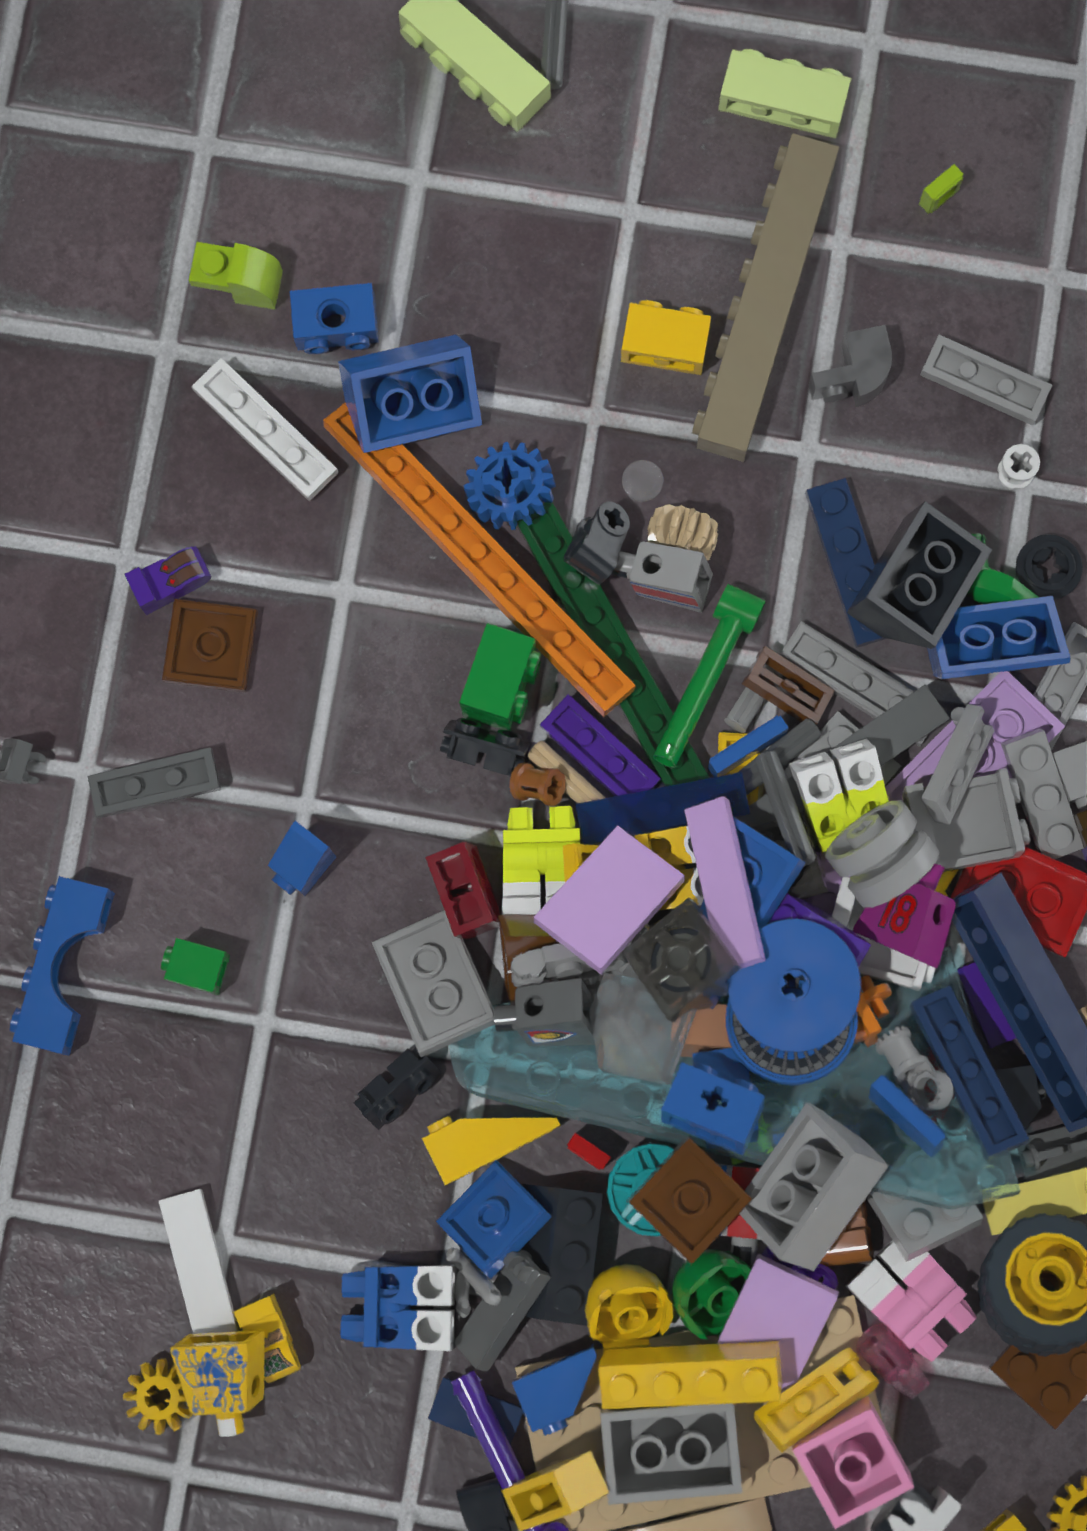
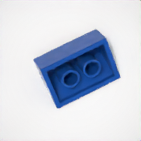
(411, 392)
(1000, 639)

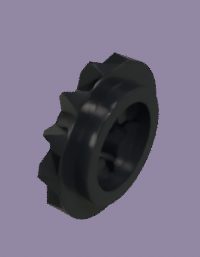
(1065, 559)

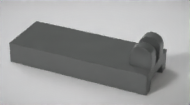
(493, 1325)

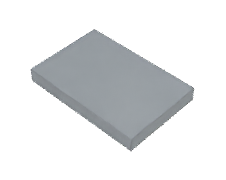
(434, 983)

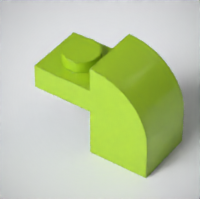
(243, 271)

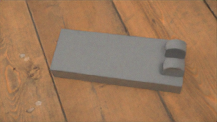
(957, 763)

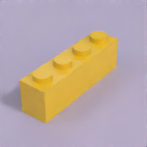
(690, 1375)

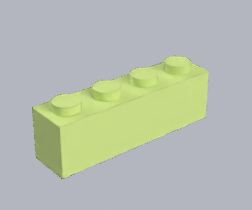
(477, 58)

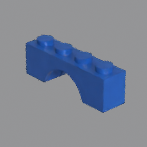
(73, 914)

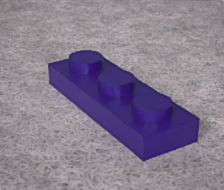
(597, 749)

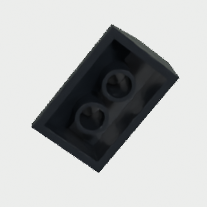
(920, 579)
(565, 1251)

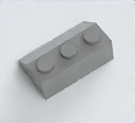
(811, 1187)

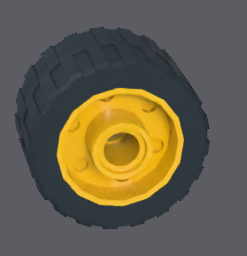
(1011, 1289)

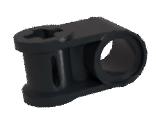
(598, 542)
(484, 1507)

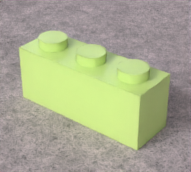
(784, 92)

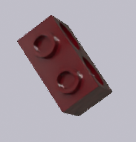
(464, 890)

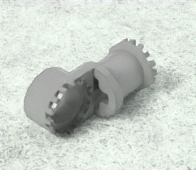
(914, 1070)

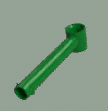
(737, 613)

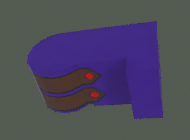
(168, 579)

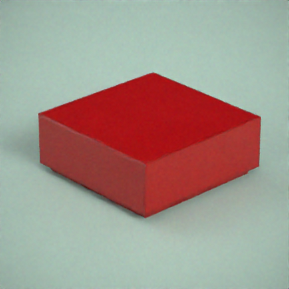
(588, 1152)

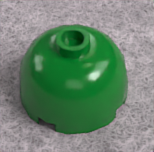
(708, 1291)

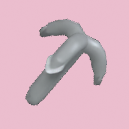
(470, 1274)

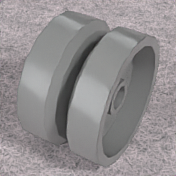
(882, 854)

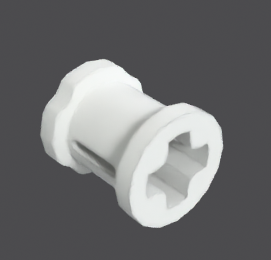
(1013, 456)

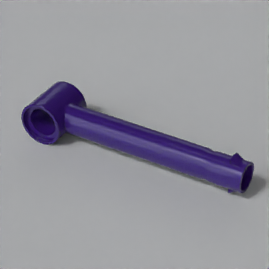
(492, 1436)

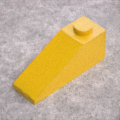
(475, 1142)

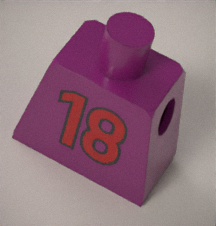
(913, 921)

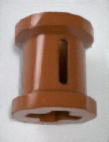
(537, 784)

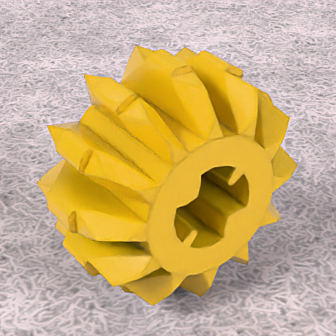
(144, 1401)

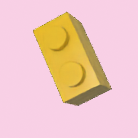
(665, 337)
(555, 1491)

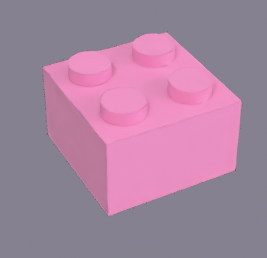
(853, 1463)

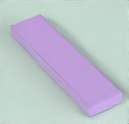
(724, 879)

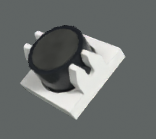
(917, 1511)

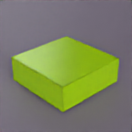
(941, 189)

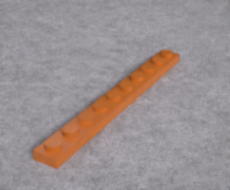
(489, 567)

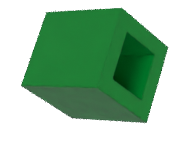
(195, 966)

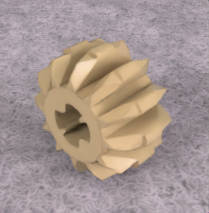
(683, 529)

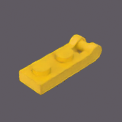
(815, 1399)

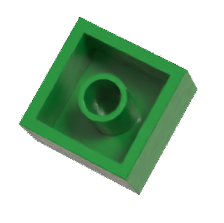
(499, 678)

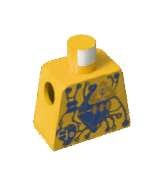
(221, 1375)

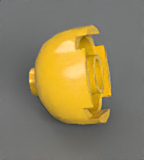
(627, 1307)

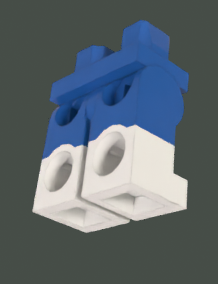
(388, 1311)

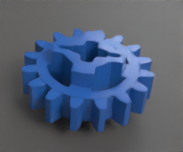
(527, 490)

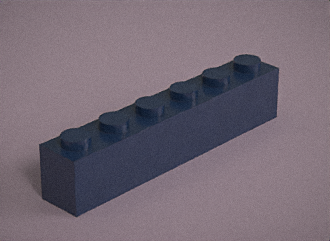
(1027, 993)

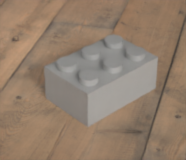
(670, 1452)

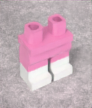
(917, 1308)

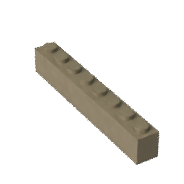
(766, 298)

